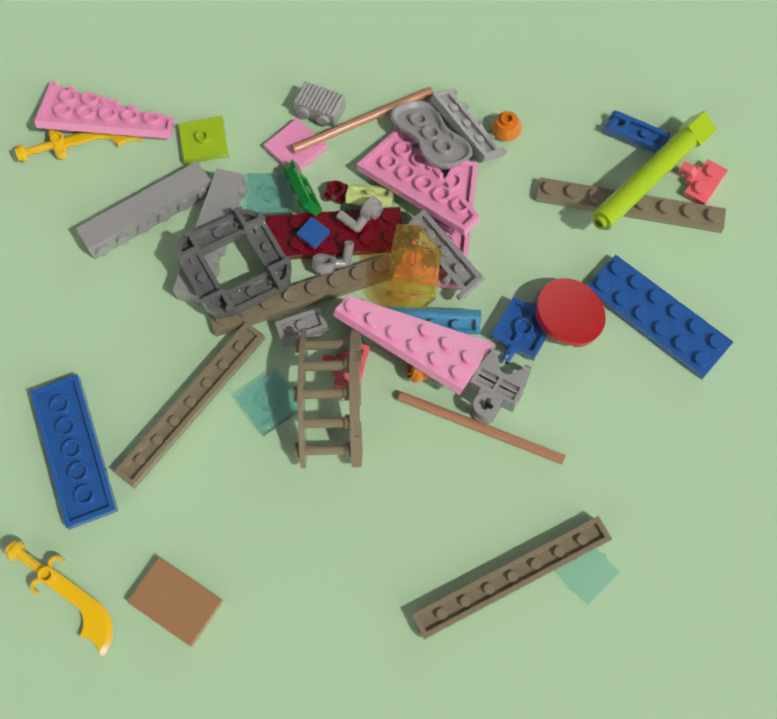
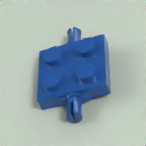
(519, 330)

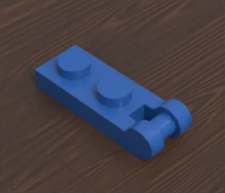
(635, 131)

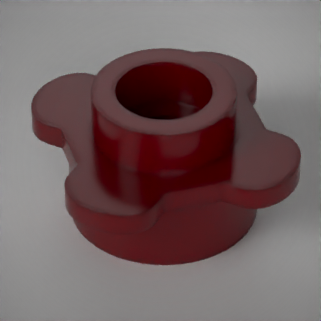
(334, 186)

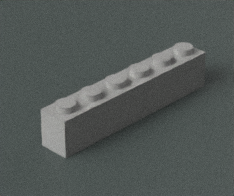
(222, 197)
(145, 210)

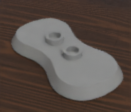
(436, 141)

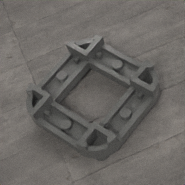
(221, 233)

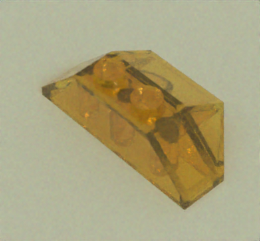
(412, 268)

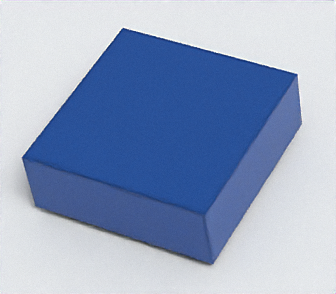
(313, 233)

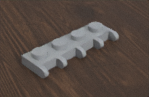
(466, 125)
(452, 258)

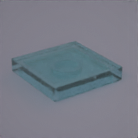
(269, 194)
(268, 402)

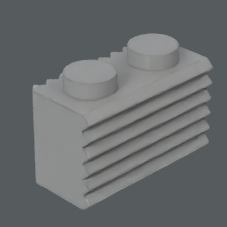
(319, 104)

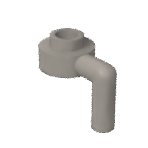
(369, 211)
(326, 263)

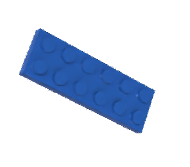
(659, 316)
(73, 452)

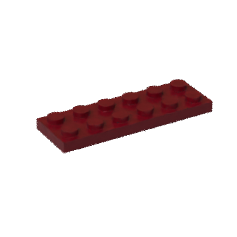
(374, 237)

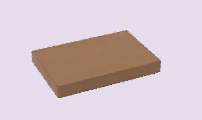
(175, 602)

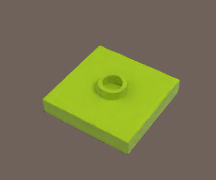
(203, 140)

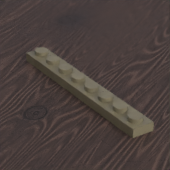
(648, 208)
(309, 293)
(189, 405)
(511, 577)

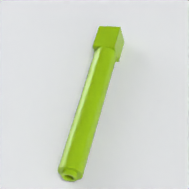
(686, 138)

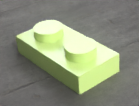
(360, 194)

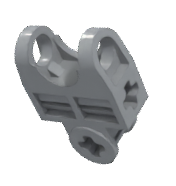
(496, 388)

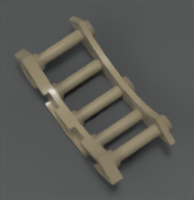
(350, 392)

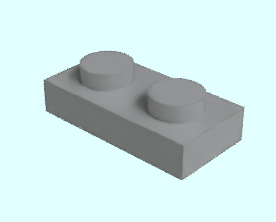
(290, 327)

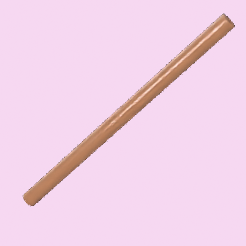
(359, 121)
(481, 427)

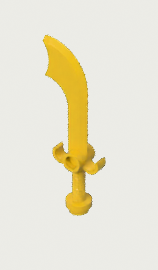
(61, 143)
(96, 619)

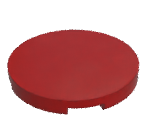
(570, 312)

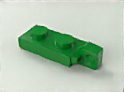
(302, 188)

